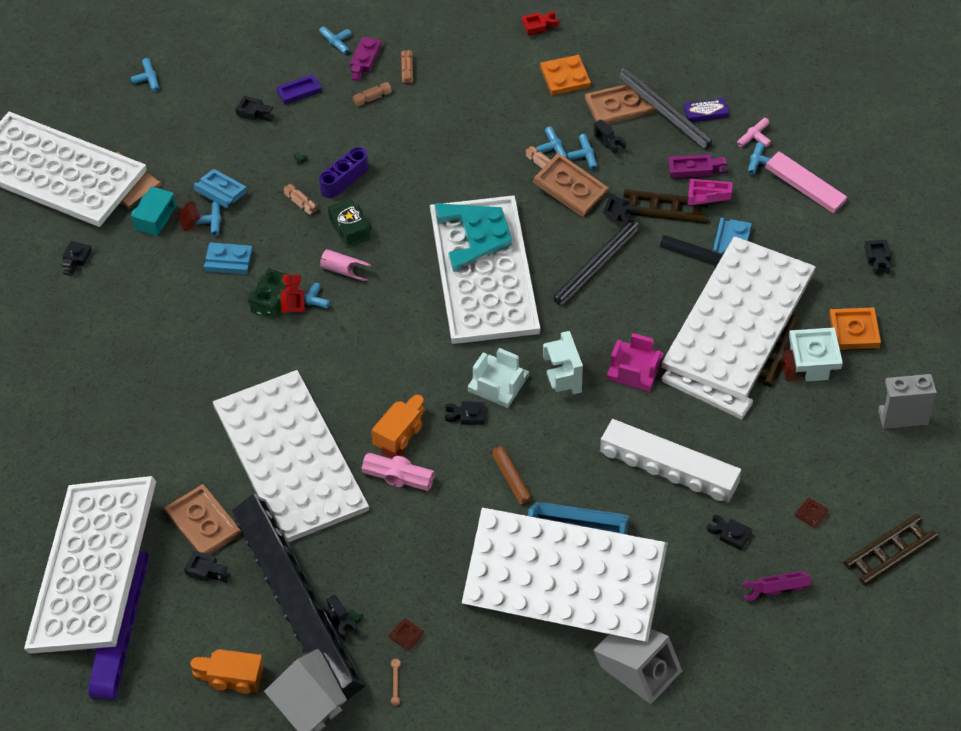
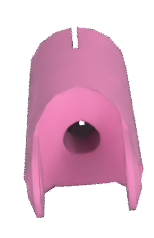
(340, 264)

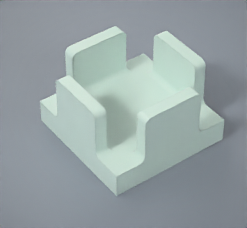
(816, 352)
(564, 353)
(498, 377)

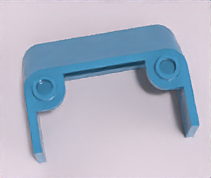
(581, 517)

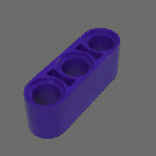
(343, 172)

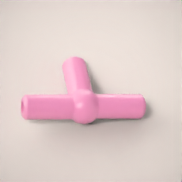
(754, 132)

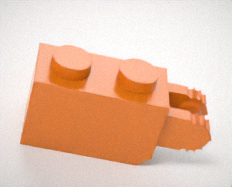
(399, 424)
(230, 670)

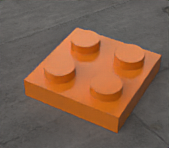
(565, 75)
(855, 328)

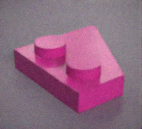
(708, 191)

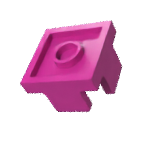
(635, 362)

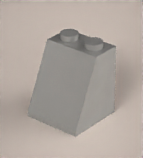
(639, 664)
(307, 693)

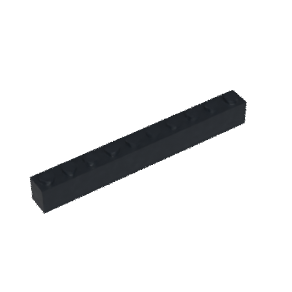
(295, 591)

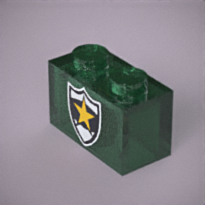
(349, 222)

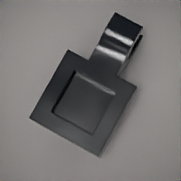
(253, 107)
(605, 135)
(75, 255)
(204, 565)
(338, 613)

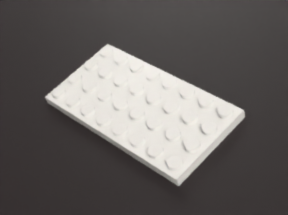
(63, 170)
(493, 293)
(738, 318)
(290, 455)
(91, 566)
(565, 573)

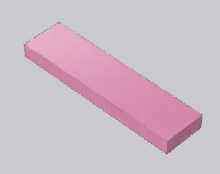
(806, 182)

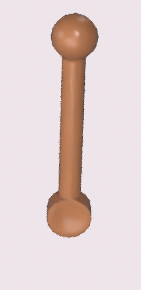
(395, 664)

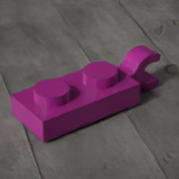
(364, 57)
(696, 166)
(774, 584)

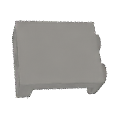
(908, 401)

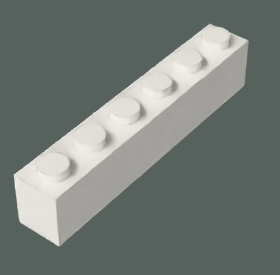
(670, 460)

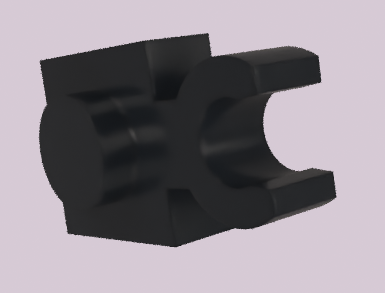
(619, 209)
(879, 254)
(470, 413)
(731, 533)

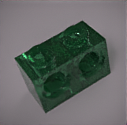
(267, 296)

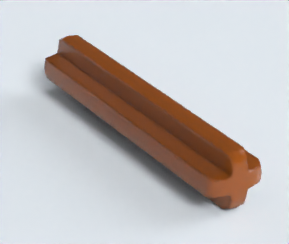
(511, 475)

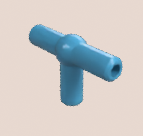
(335, 40)
(149, 75)
(554, 143)
(587, 152)
(756, 158)
(215, 219)
(311, 299)

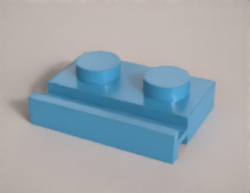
(220, 188)
(727, 231)
(228, 258)

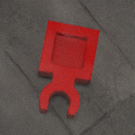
(537, 23)
(292, 298)

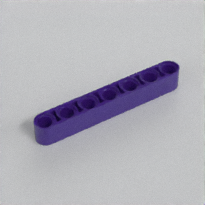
(110, 660)

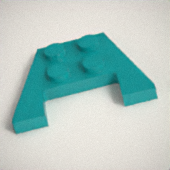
(483, 227)

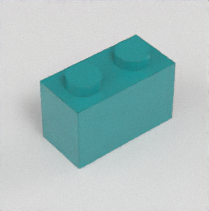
(153, 211)

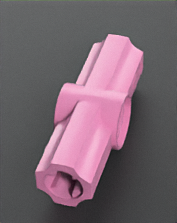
(398, 471)

